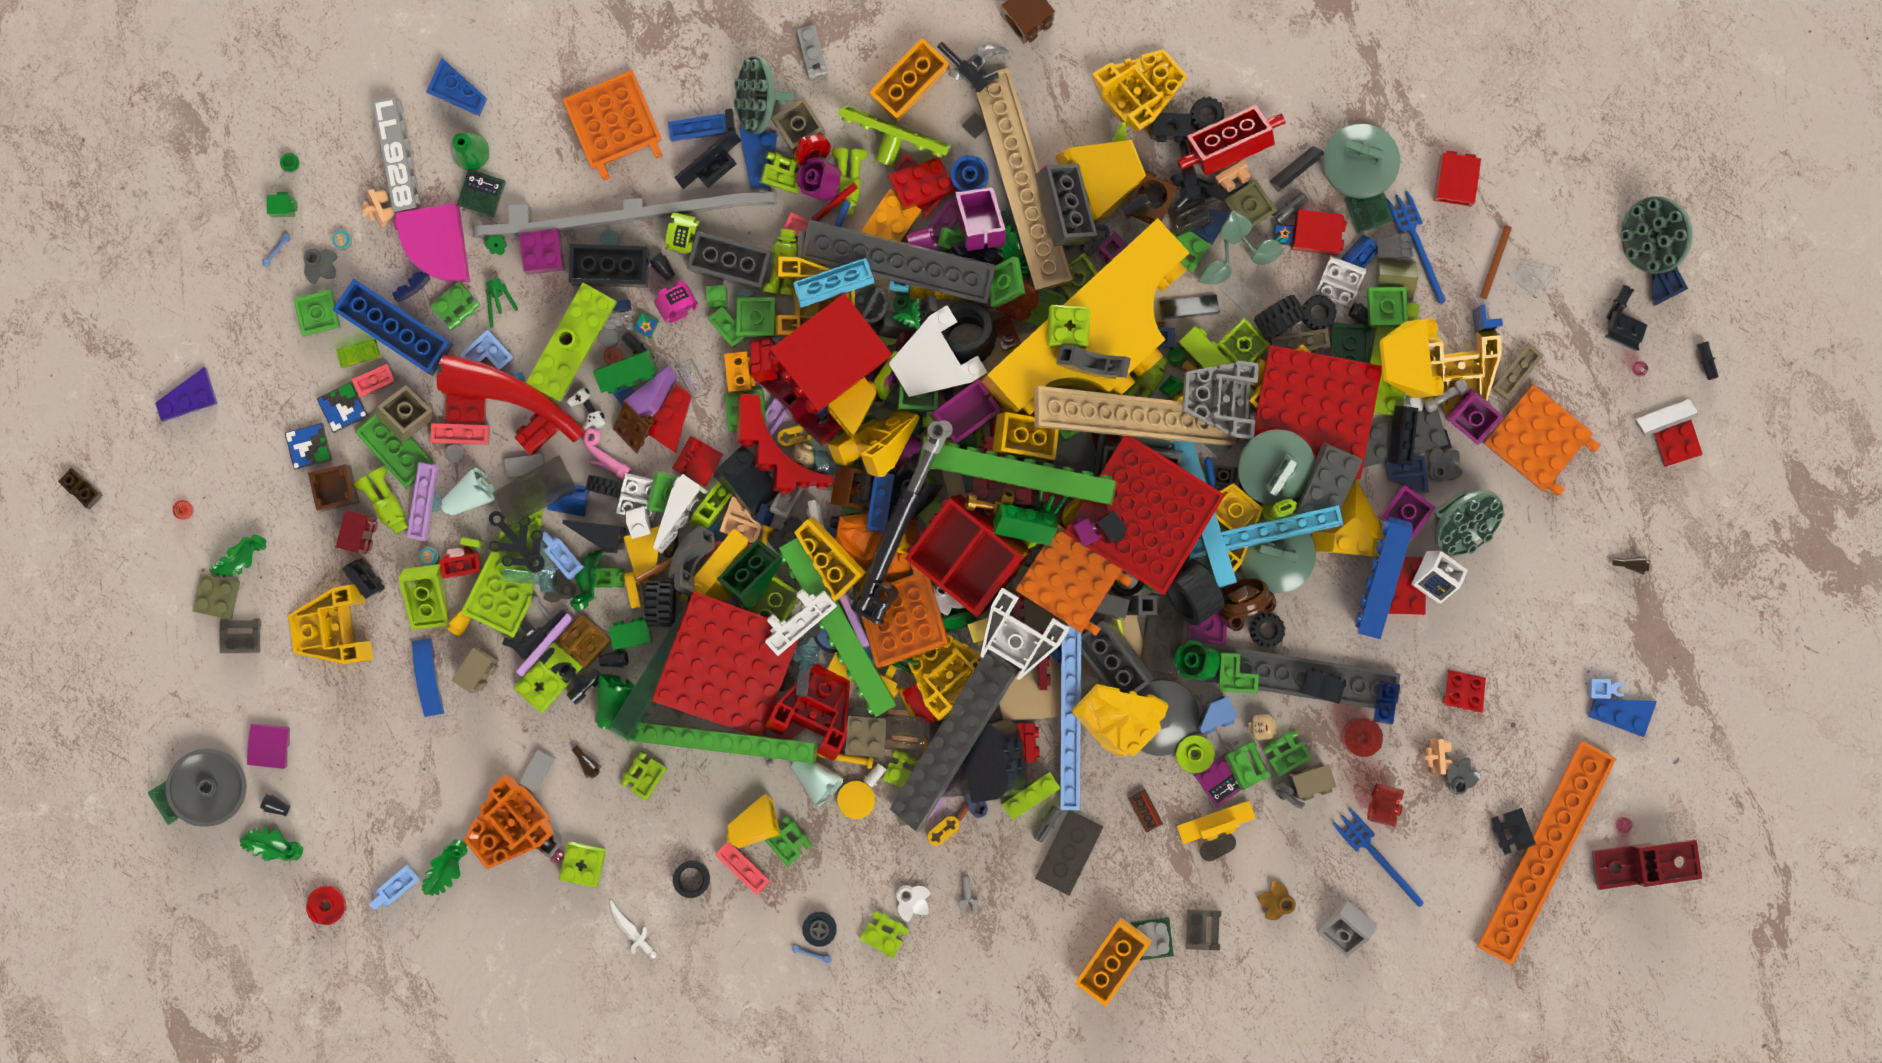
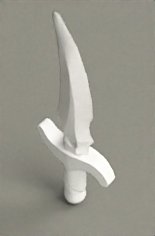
(630, 930)

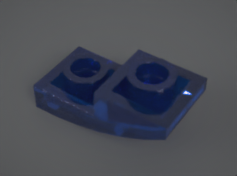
(416, 283)
(1386, 702)

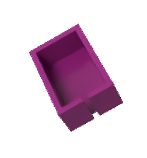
(980, 218)
(966, 411)

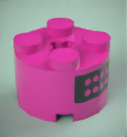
(675, 302)

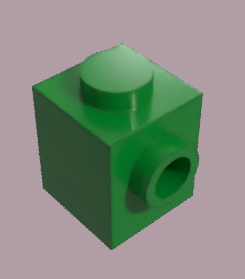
(281, 205)

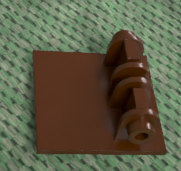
(632, 427)

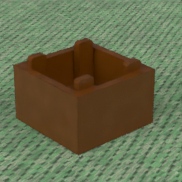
(333, 487)

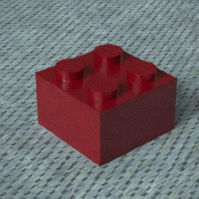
(356, 532)

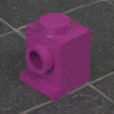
(1114, 241)
(1085, 531)

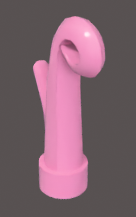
(604, 460)

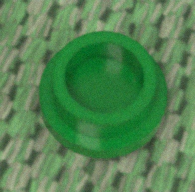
(289, 162)
(1177, 356)

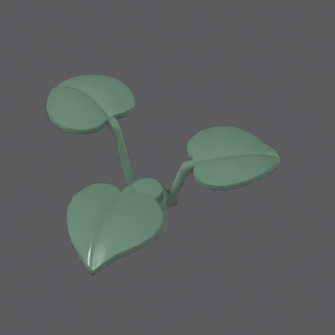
(1233, 232)

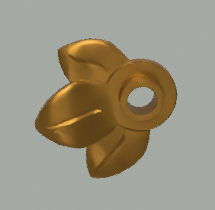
(1273, 901)

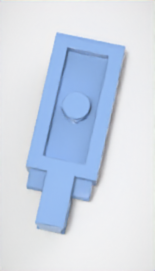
(561, 556)
(395, 887)

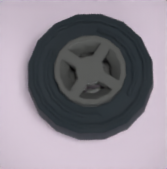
(819, 936)

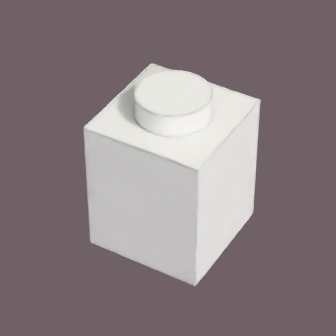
(638, 522)

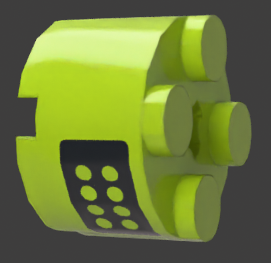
(681, 232)

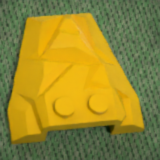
(1139, 87)
(944, 674)
(1119, 719)

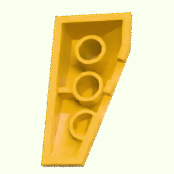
(706, 579)

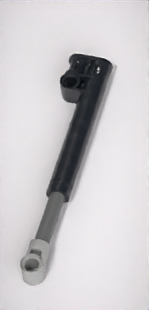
(870, 597)

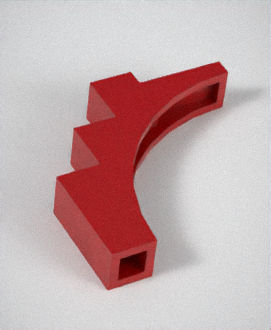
(786, 473)

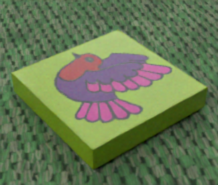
(886, 379)

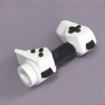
(594, 418)

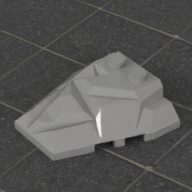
(1222, 397)

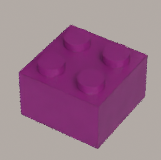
(542, 251)
(1474, 416)
(1408, 507)

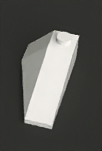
(682, 502)

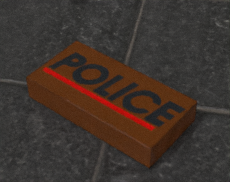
(1145, 811)

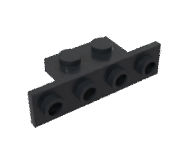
(712, 163)

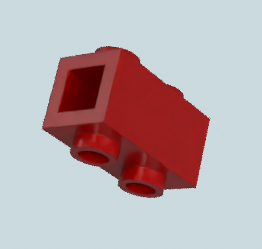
(915, 700)

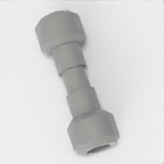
(1460, 388)

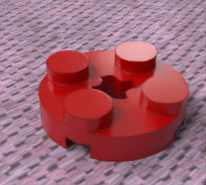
(810, 147)
(315, 901)

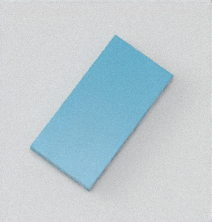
(833, 282)

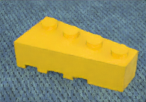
(829, 558)

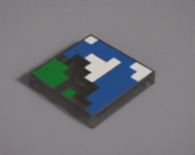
(342, 407)
(308, 446)

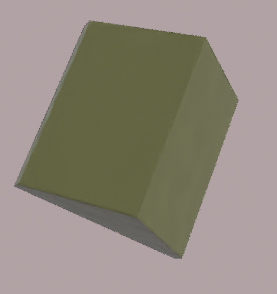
(1397, 274)

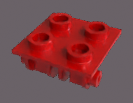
(697, 461)
(1465, 691)

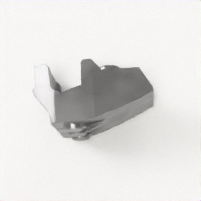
(1395, 247)
(551, 845)

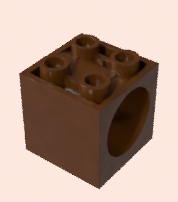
(1027, 17)
(1167, 190)

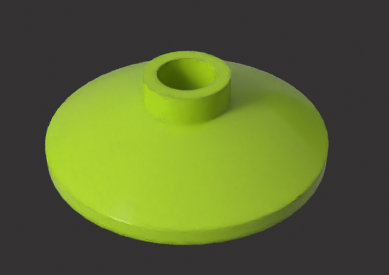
(1199, 762)

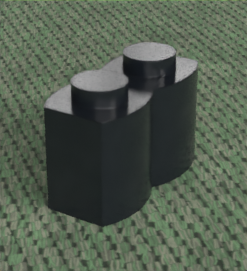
(1323, 686)

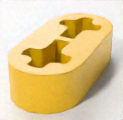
(792, 441)
(633, 590)
(946, 834)

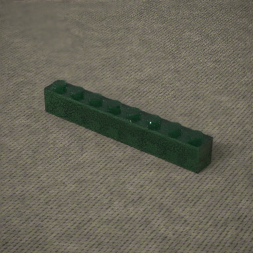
(639, 700)

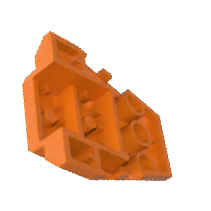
(862, 544)
(507, 824)

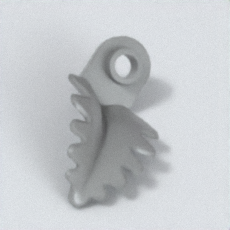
(984, 53)

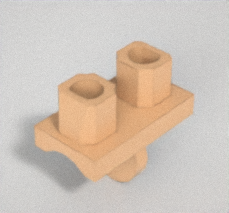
(1231, 172)
(375, 200)
(1436, 756)

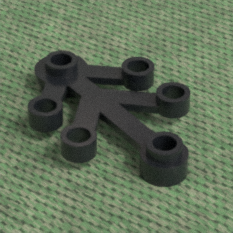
(519, 544)

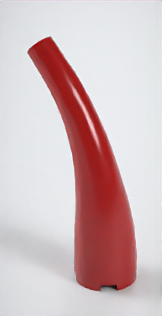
(478, 380)

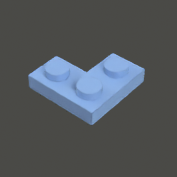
(488, 347)

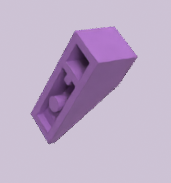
(652, 394)

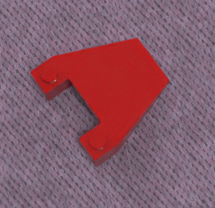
(821, 711)

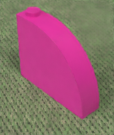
(435, 241)

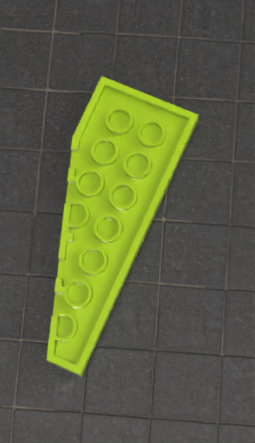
(498, 601)

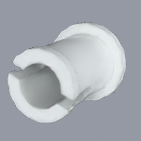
(874, 775)

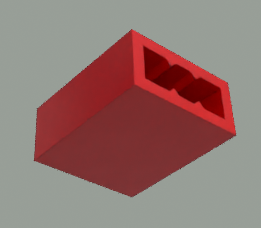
(1457, 179)
(1318, 232)

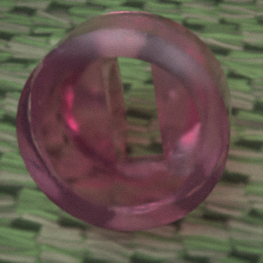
(1637, 372)
(1621, 826)
(558, 856)

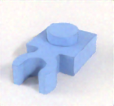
(1602, 688)

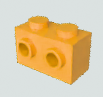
(738, 372)

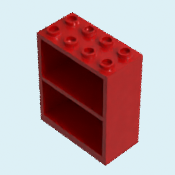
(828, 354)
(966, 555)

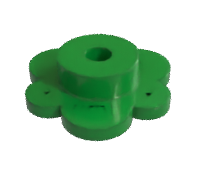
(491, 244)

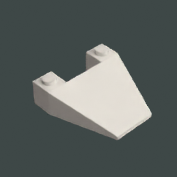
(928, 362)

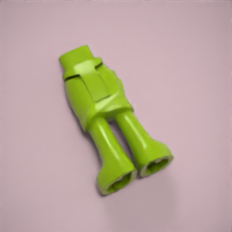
(857, 156)
(784, 247)
(1148, 380)
(388, 509)
(1279, 509)

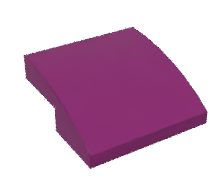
(268, 746)

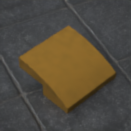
(584, 641)

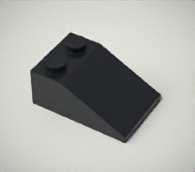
(903, 477)
(745, 481)
(602, 535)

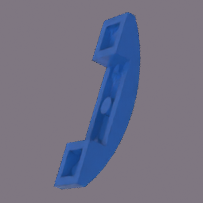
(426, 677)

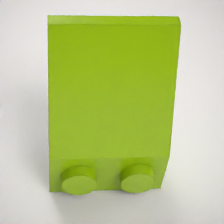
(424, 596)

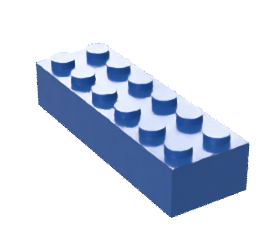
(392, 327)
(1384, 577)

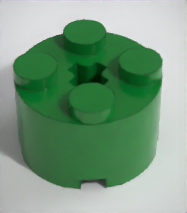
(1197, 660)

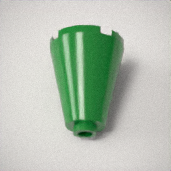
(469, 150)
(610, 698)

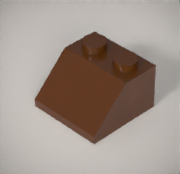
(845, 489)

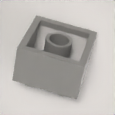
(1347, 928)

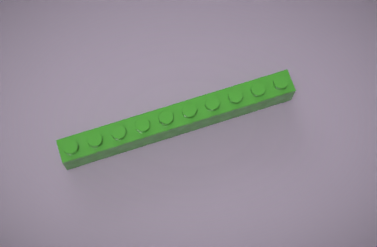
(1025, 473)
(840, 632)
(727, 742)

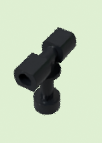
(581, 683)

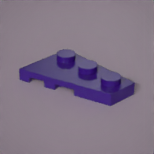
(188, 397)

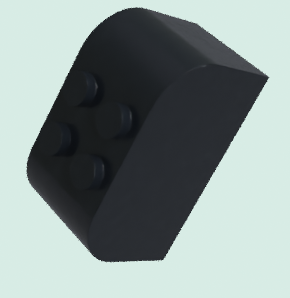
(996, 762)

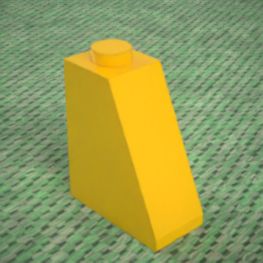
(853, 406)
(642, 553)
(754, 824)

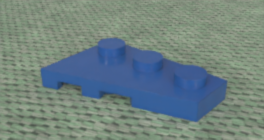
(455, 89)
(755, 150)
(1624, 714)

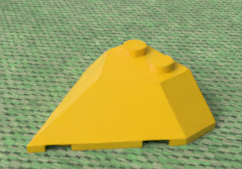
(1359, 528)

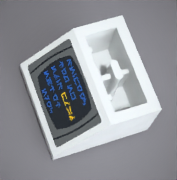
(1439, 576)

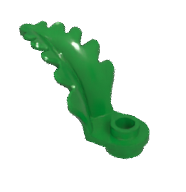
(1013, 248)
(908, 311)
(239, 556)
(586, 580)
(271, 845)
(444, 868)

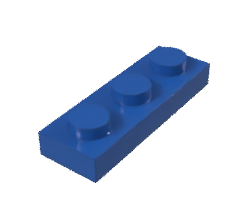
(697, 127)
(880, 502)

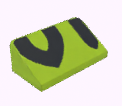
(555, 657)

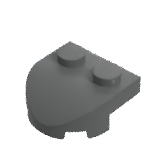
(871, 303)

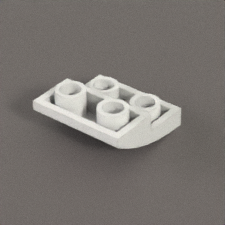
(1340, 281)
(634, 494)

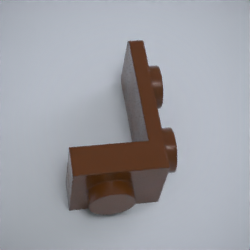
(1006, 333)

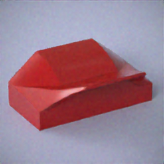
(459, 563)

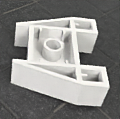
(1017, 640)

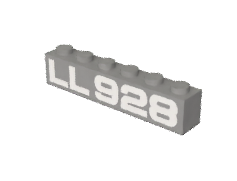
(396, 155)

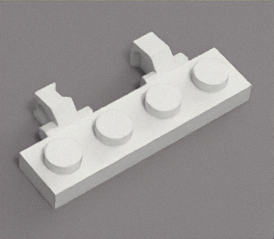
(788, 632)

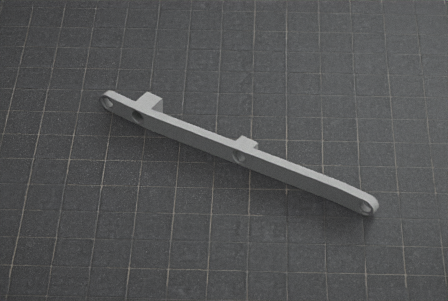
(632, 211)

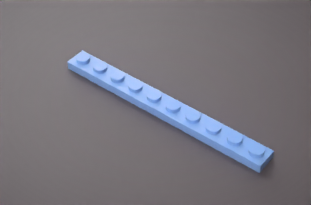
(1069, 723)

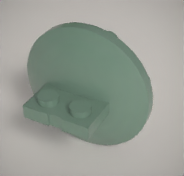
(757, 95)
(1361, 161)
(1657, 234)
(1275, 466)
(1468, 520)
(1280, 563)

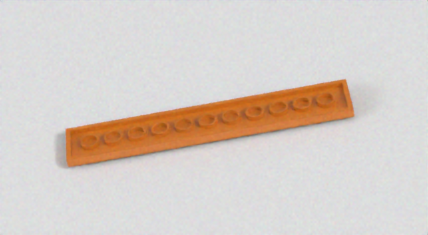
(1543, 861)

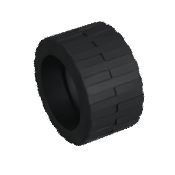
(976, 314)
(1195, 593)

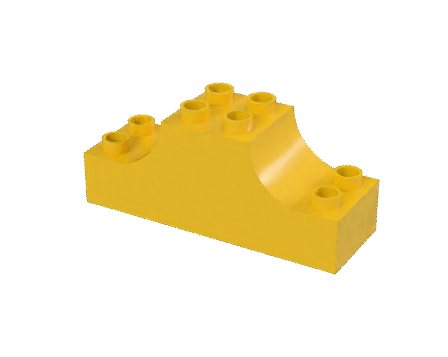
(1118, 326)

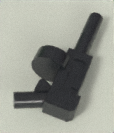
(967, 69)
(1187, 179)
(535, 636)

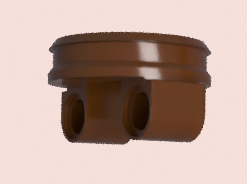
(1259, 599)

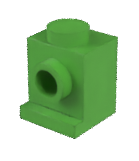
(717, 296)

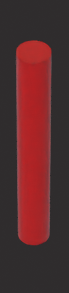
(836, 201)

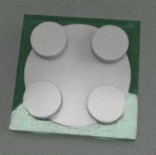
(1160, 933)

